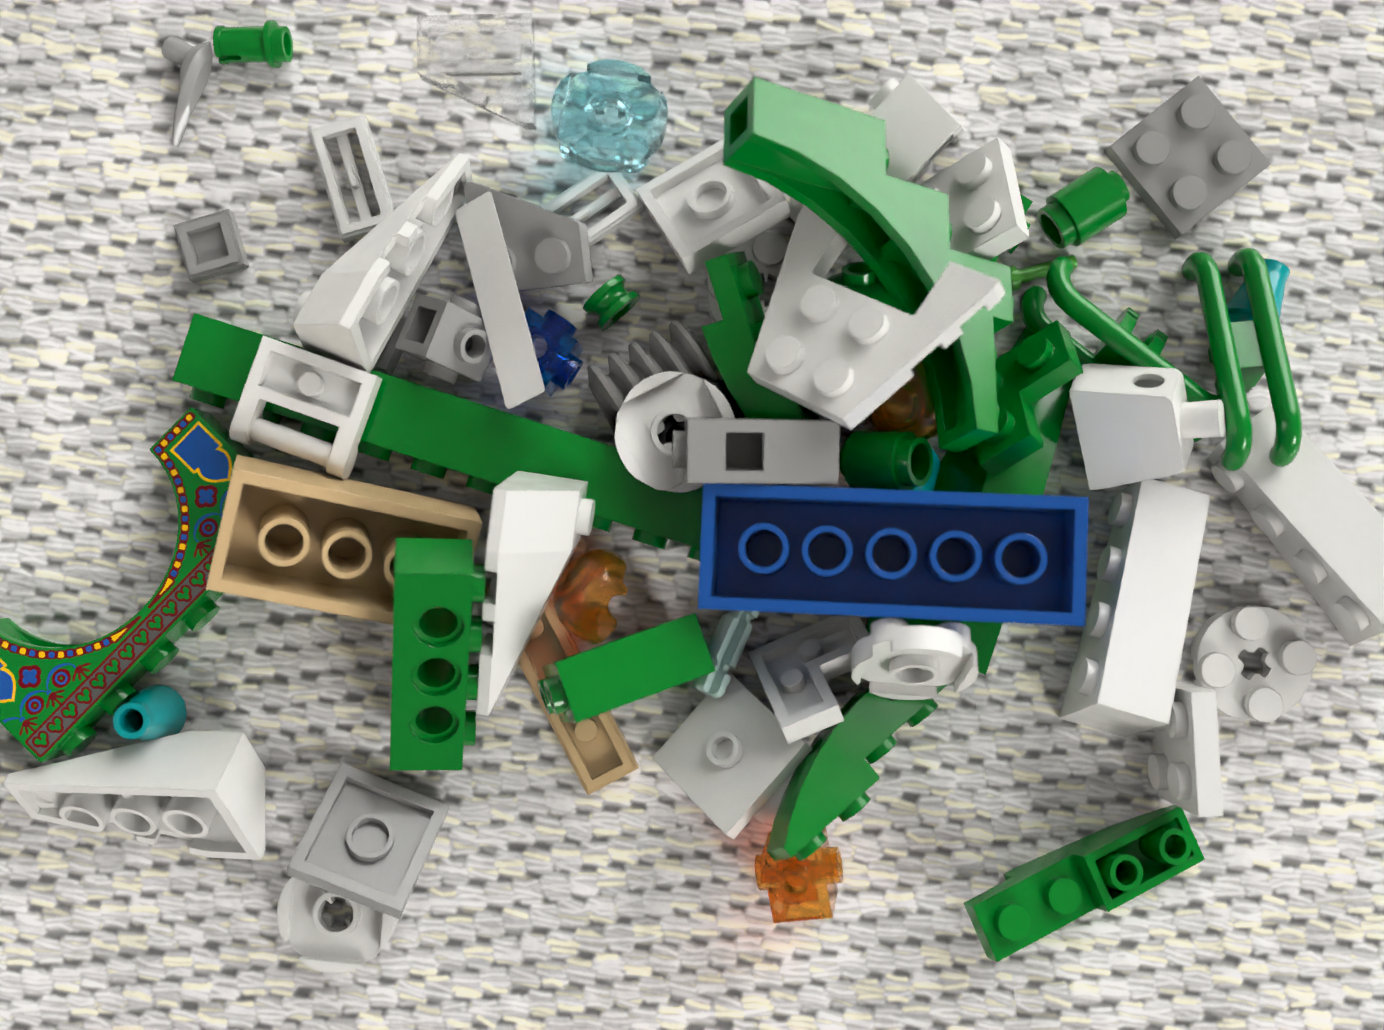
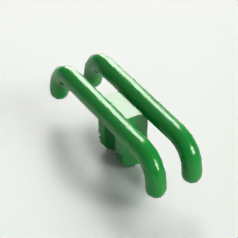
(1117, 342)
(1244, 353)

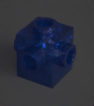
(561, 359)

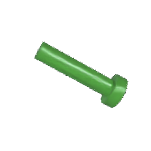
(1032, 272)

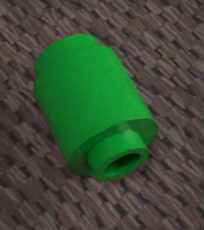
(1084, 207)
(886, 460)

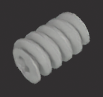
(679, 355)

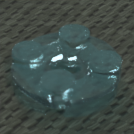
(604, 146)

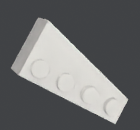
(1317, 526)
(1138, 611)

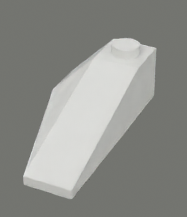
(371, 285)
(529, 544)
(177, 786)

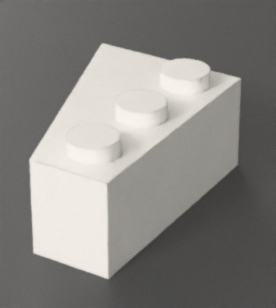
(914, 130)

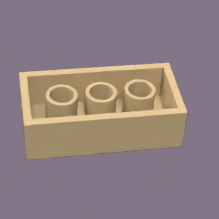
(323, 538)

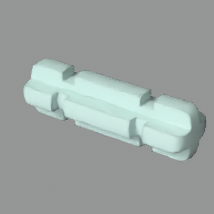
(726, 650)

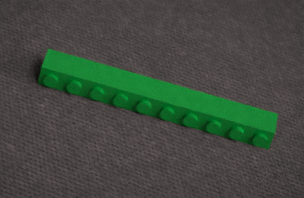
(456, 436)

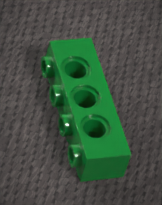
(433, 652)

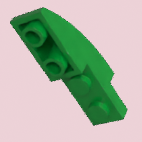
(735, 337)
(835, 772)
(1083, 876)

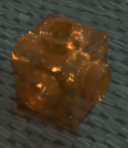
(803, 887)

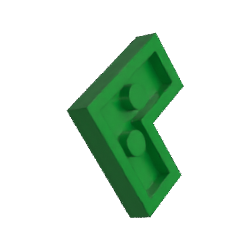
(1022, 378)

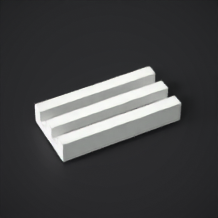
(340, 130)
(585, 186)

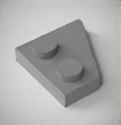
(541, 245)

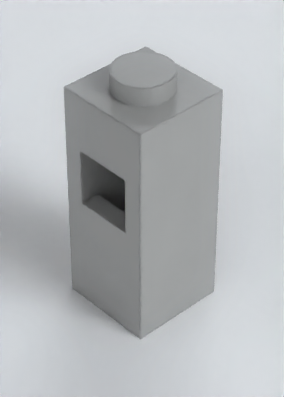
(757, 450)

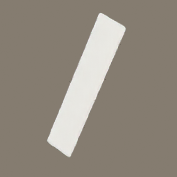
(499, 301)

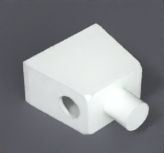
(1138, 423)

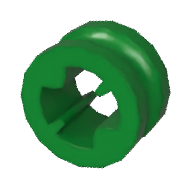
(611, 302)

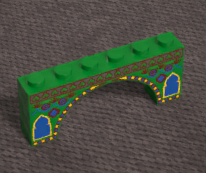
(60, 690)

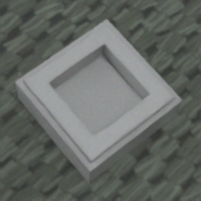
(211, 246)

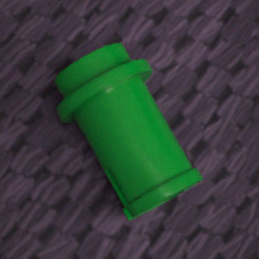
(253, 44)

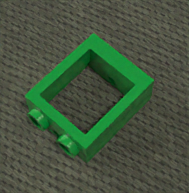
(625, 670)

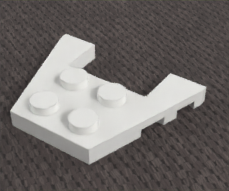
(846, 349)

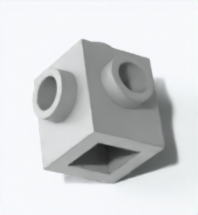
(447, 338)

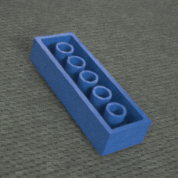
(894, 553)

